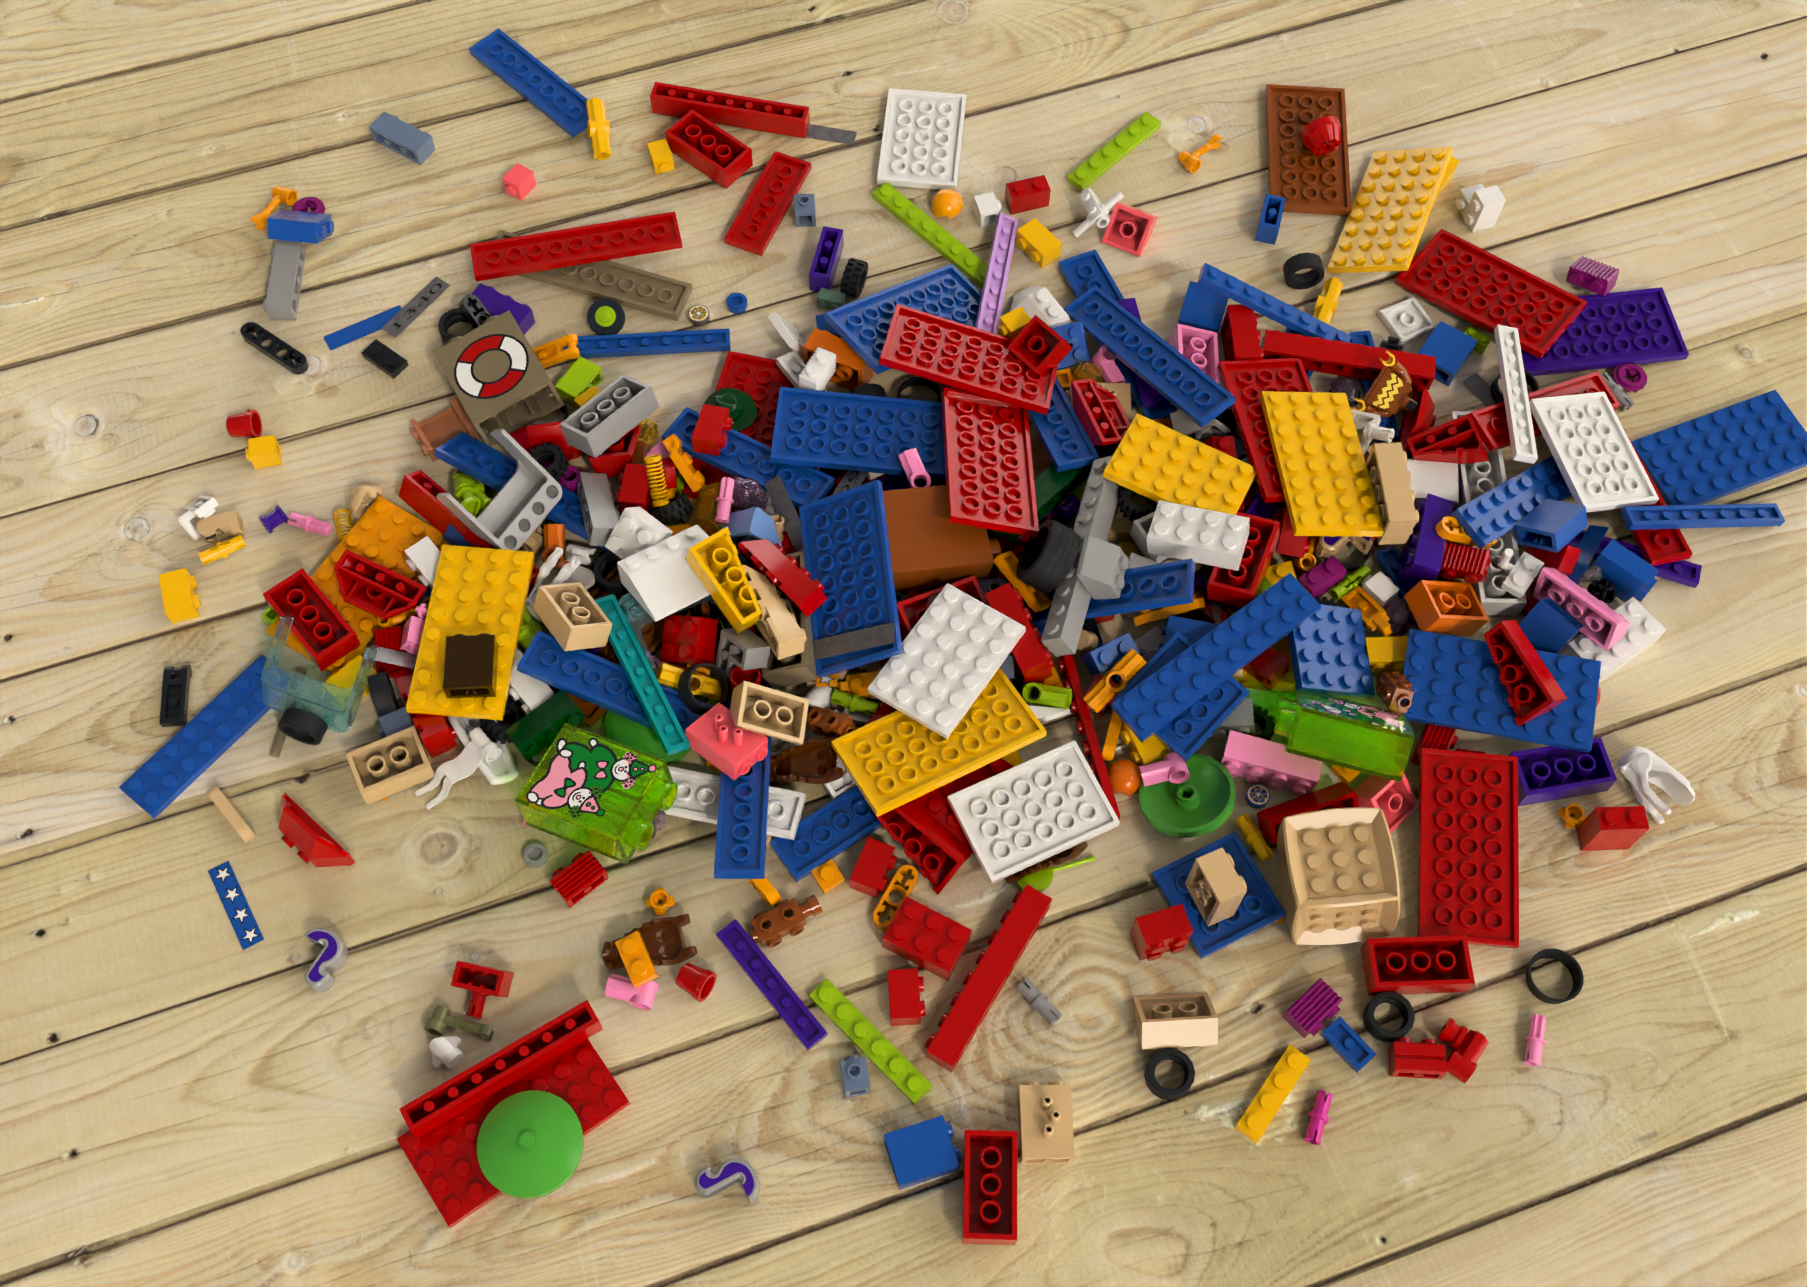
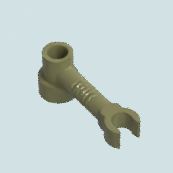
(441, 1019)

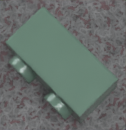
(830, 298)

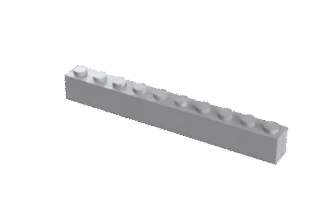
(1071, 596)

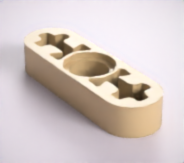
(230, 814)

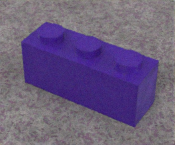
(826, 259)
(498, 304)

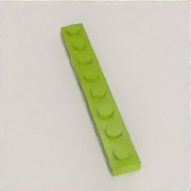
(931, 233)

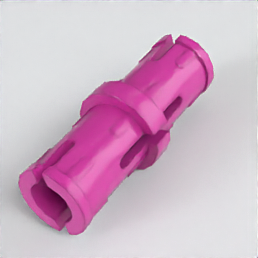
(1318, 1117)

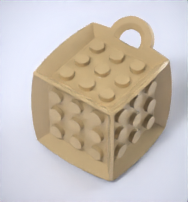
(1338, 876)

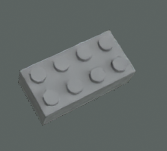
(609, 415)

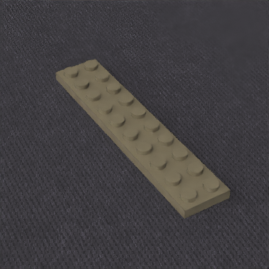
(620, 283)

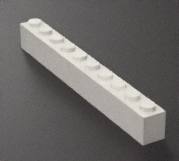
(531, 692)

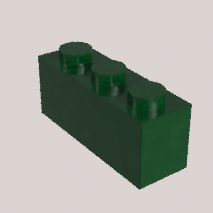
(544, 723)

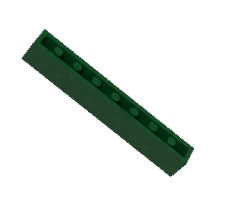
(1055, 486)

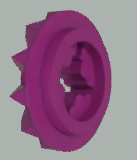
(314, 203)
(1631, 371)

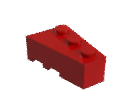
(1450, 443)

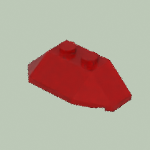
(1099, 412)
(1419, 420)
(548, 433)
(375, 587)
(309, 838)

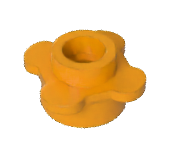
(1575, 810)
(660, 894)

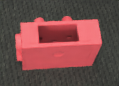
(723, 744)

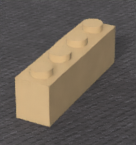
(776, 622)

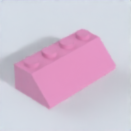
(1599, 621)

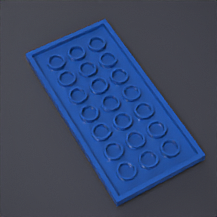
(868, 320)
(856, 432)
(1724, 451)
(851, 558)
(1462, 690)

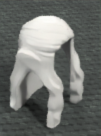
(569, 573)
(1644, 766)

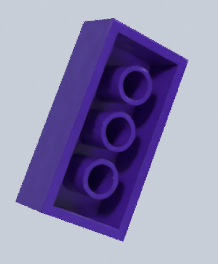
(1424, 547)
(1562, 773)

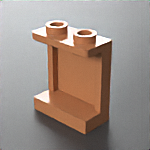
(442, 428)

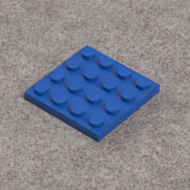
(1332, 654)
(1197, 723)
(1255, 911)

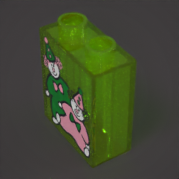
(1344, 733)
(597, 793)

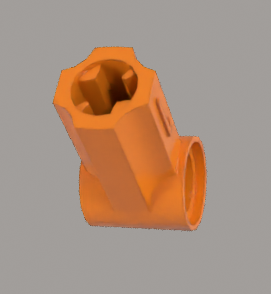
(554, 537)

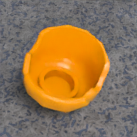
(946, 203)

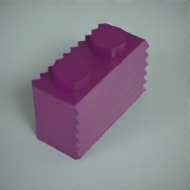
(1592, 275)
(1323, 577)
(1313, 1008)

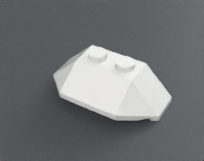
(1039, 302)

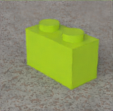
(578, 379)

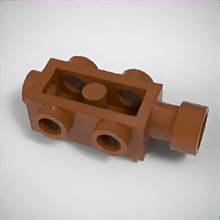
(1393, 688)
(829, 723)
(780, 924)

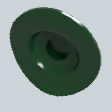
(740, 405)

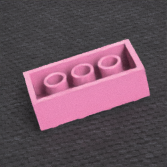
(1199, 347)
(1269, 764)

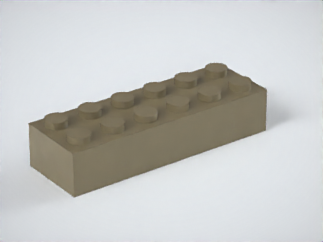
(799, 667)

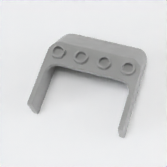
(517, 506)

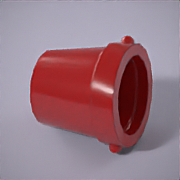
(244, 424)
(696, 981)

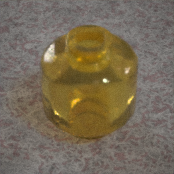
(1088, 371)
(649, 431)

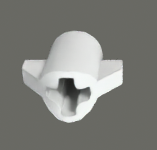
(584, 553)
(445, 1051)

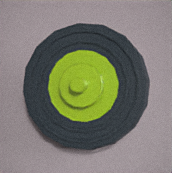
(606, 317)

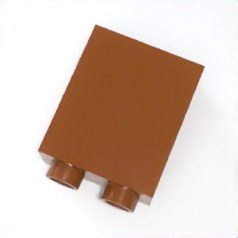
(927, 547)

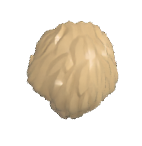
(362, 498)

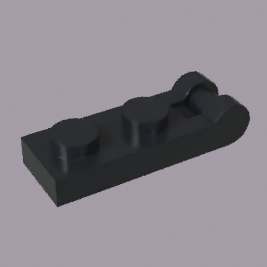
(175, 696)

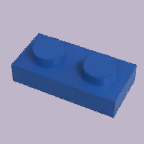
(1348, 1044)

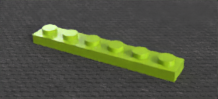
(1113, 151)
(870, 1041)

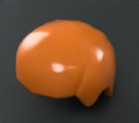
(1124, 777)

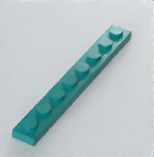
(643, 679)

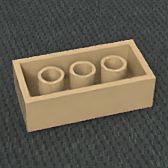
(1392, 492)

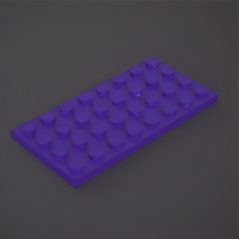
(1614, 332)

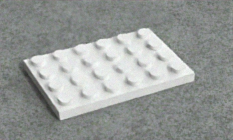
(922, 139)
(1593, 451)
(947, 660)
(1033, 811)

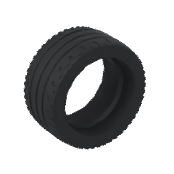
(1048, 556)

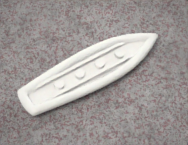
(496, 772)

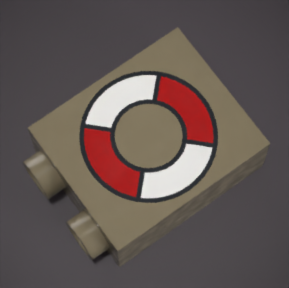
(498, 377)

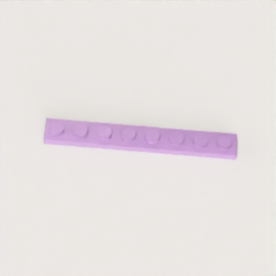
(997, 273)

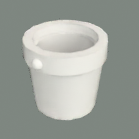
(819, 697)

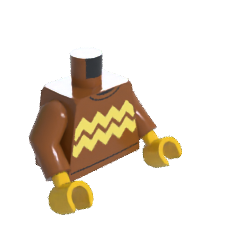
(1389, 391)

